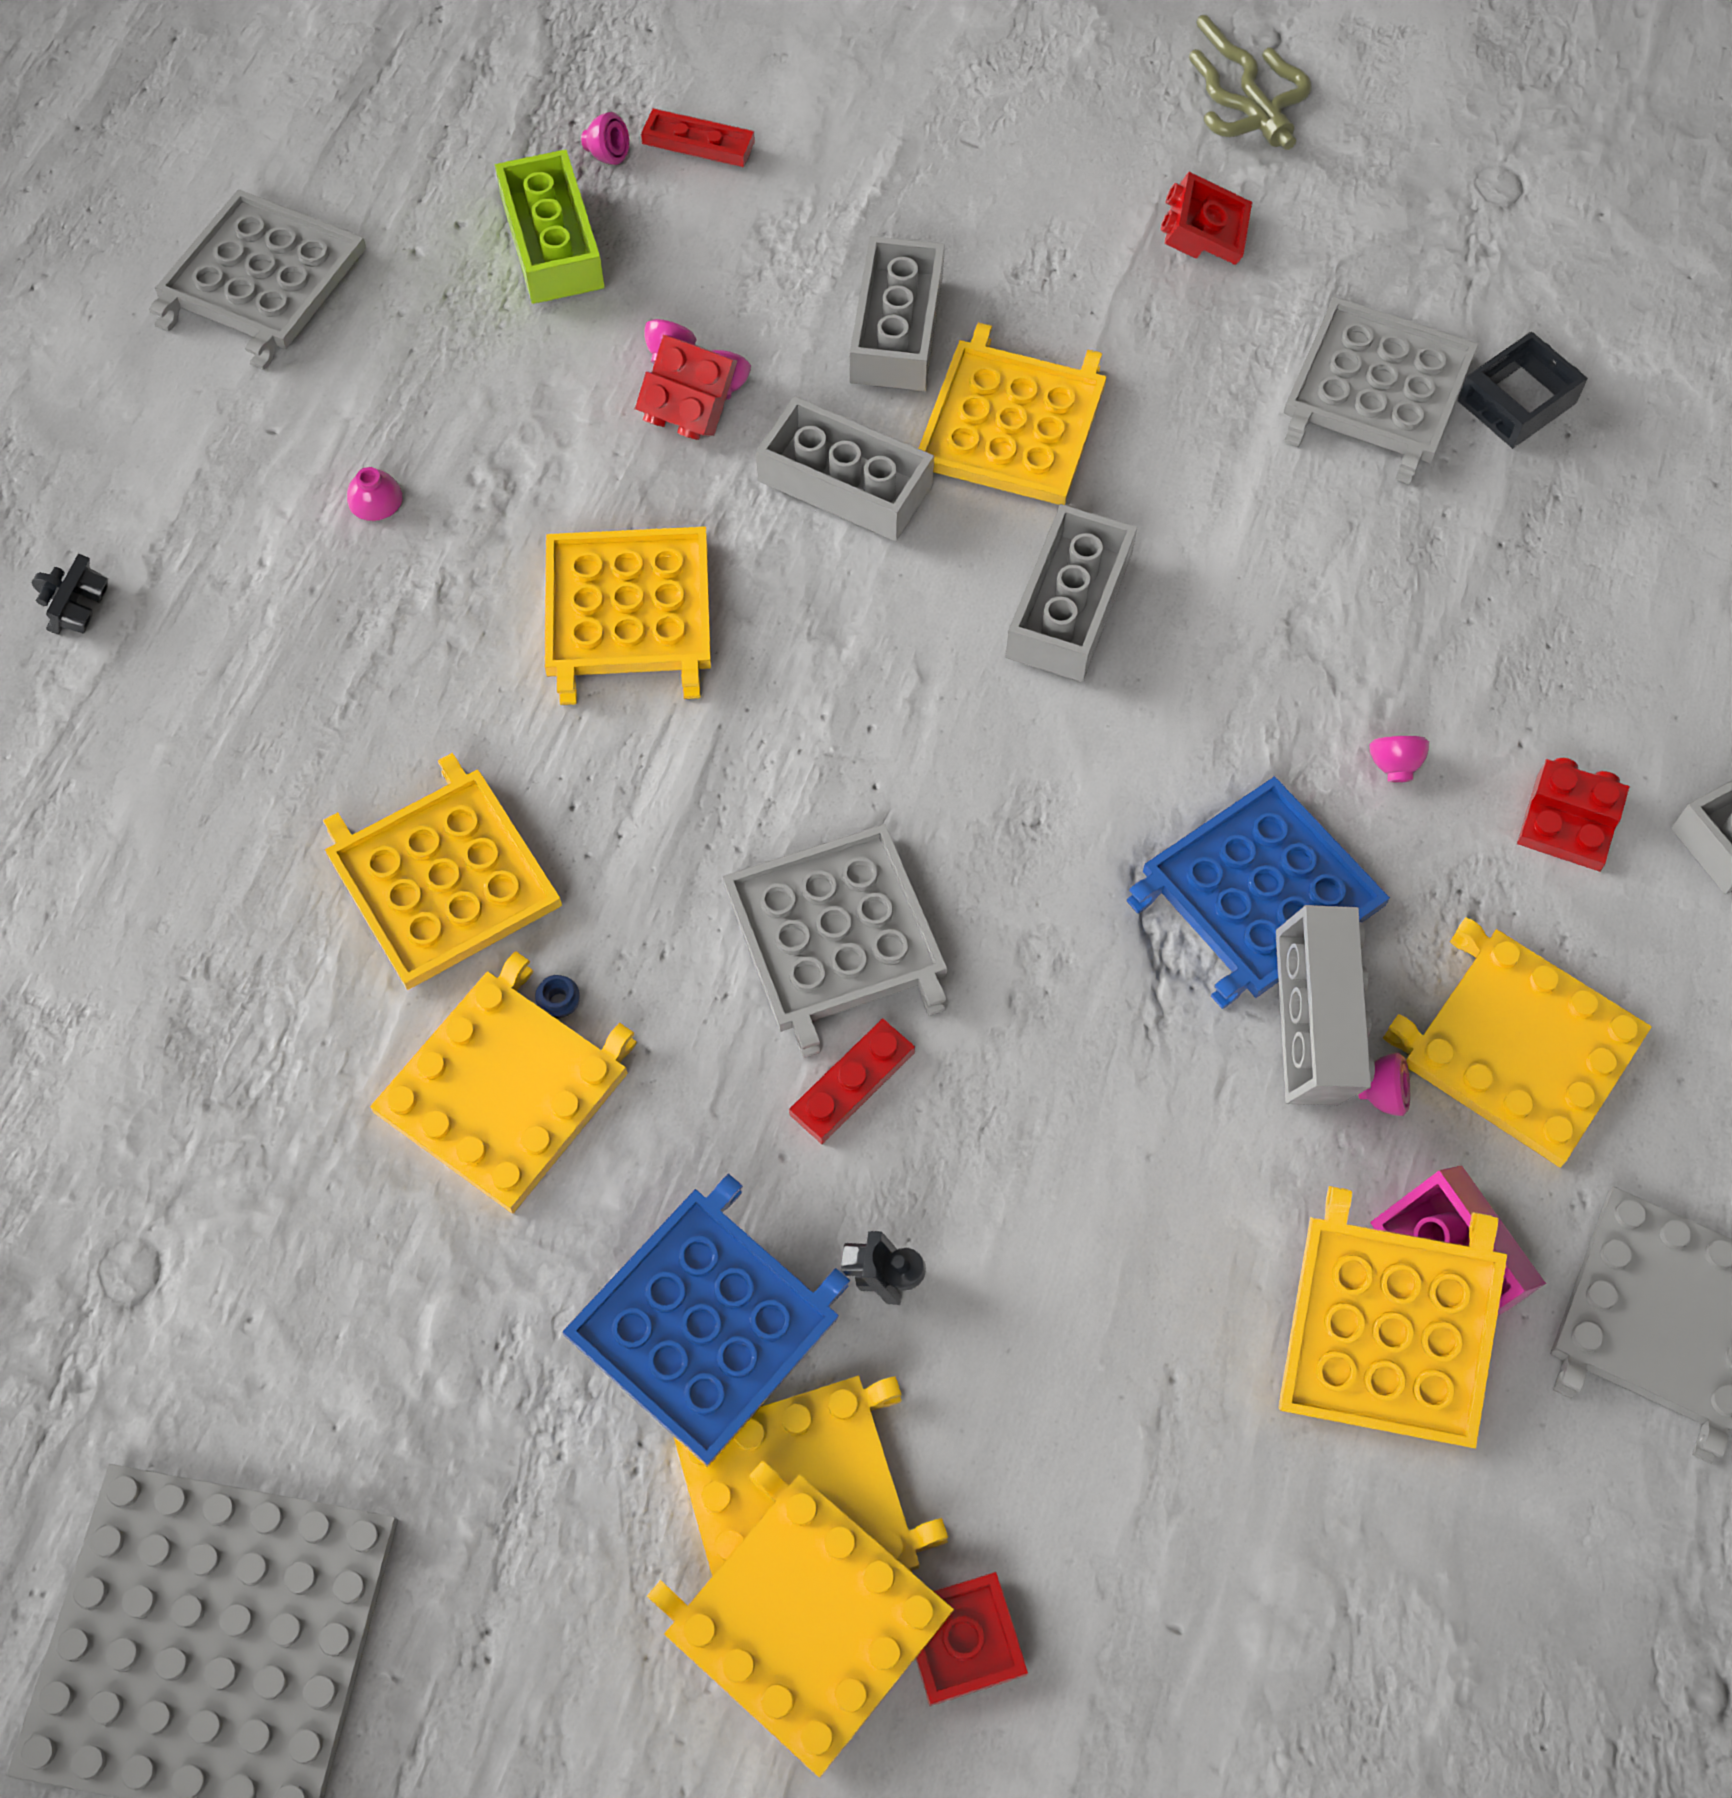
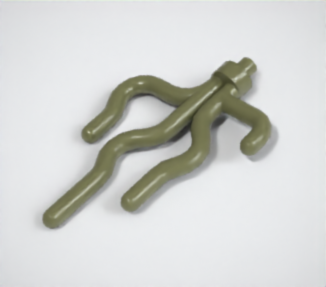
(1261, 111)

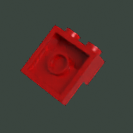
(1206, 219)
(686, 388)
(1573, 813)

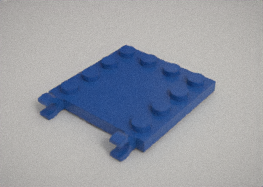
(1249, 876)
(703, 1323)

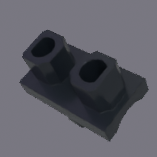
(64, 609)
(883, 1267)

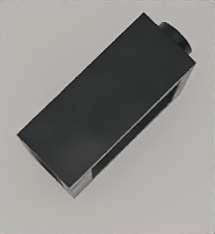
(1504, 414)

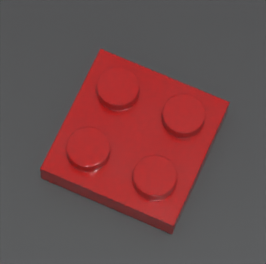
(974, 1644)

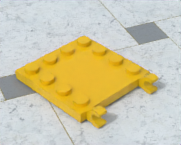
(1013, 419)
(627, 605)
(441, 876)
(1523, 1044)
(502, 1087)
(1393, 1327)
(827, 1441)
(805, 1621)

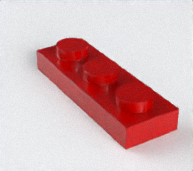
(698, 137)
(851, 1081)

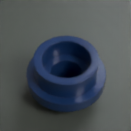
(558, 985)

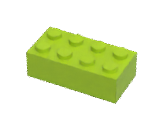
(549, 226)

